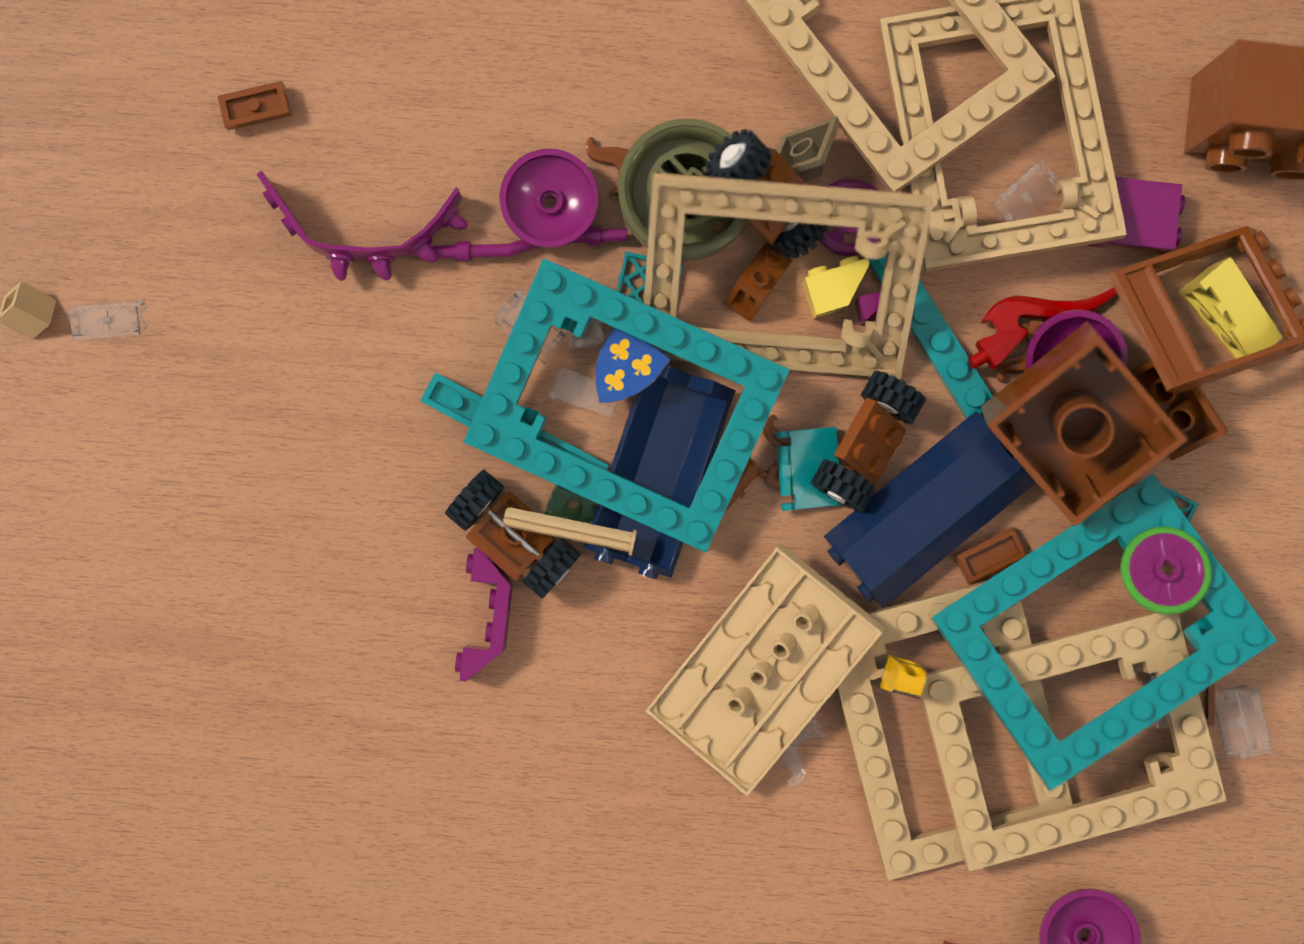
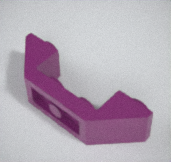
(476, 657)

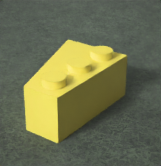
(1231, 309)

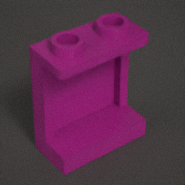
(1149, 215)

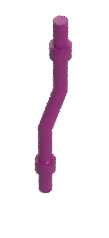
(466, 251)

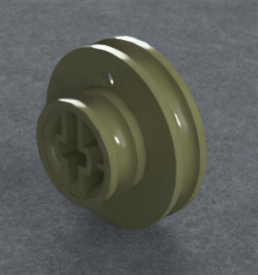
(676, 149)

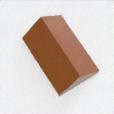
(1188, 410)

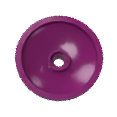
(544, 176)
(1063, 324)
(1091, 909)

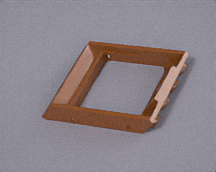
(1163, 330)

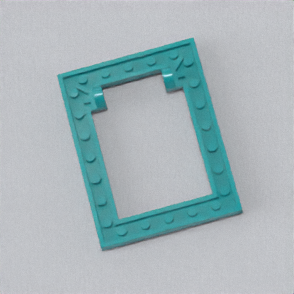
(569, 303)
(1231, 638)

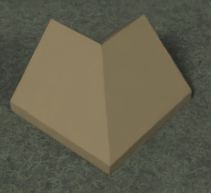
(809, 148)

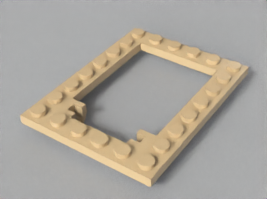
(897, 165)
(1090, 201)
(892, 217)
(1139, 643)
(898, 850)

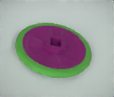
(1178, 552)

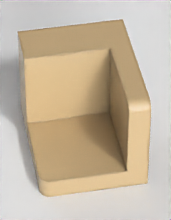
(27, 310)

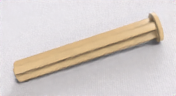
(570, 529)

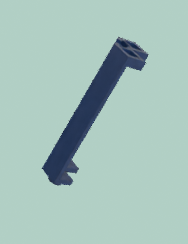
(668, 450)
(928, 510)

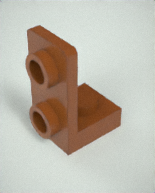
(757, 281)

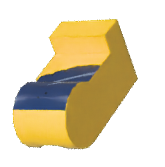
(903, 677)

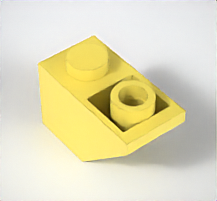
(833, 288)

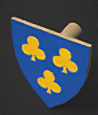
(626, 366)

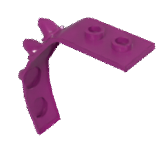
(380, 257)

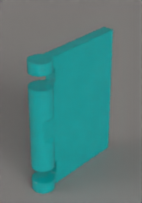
(801, 461)

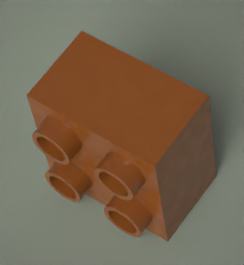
(1250, 110)
(1081, 424)

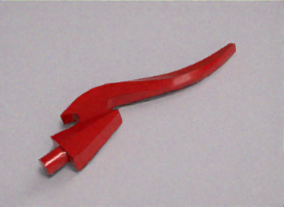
(1009, 334)

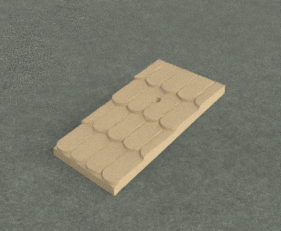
(764, 669)

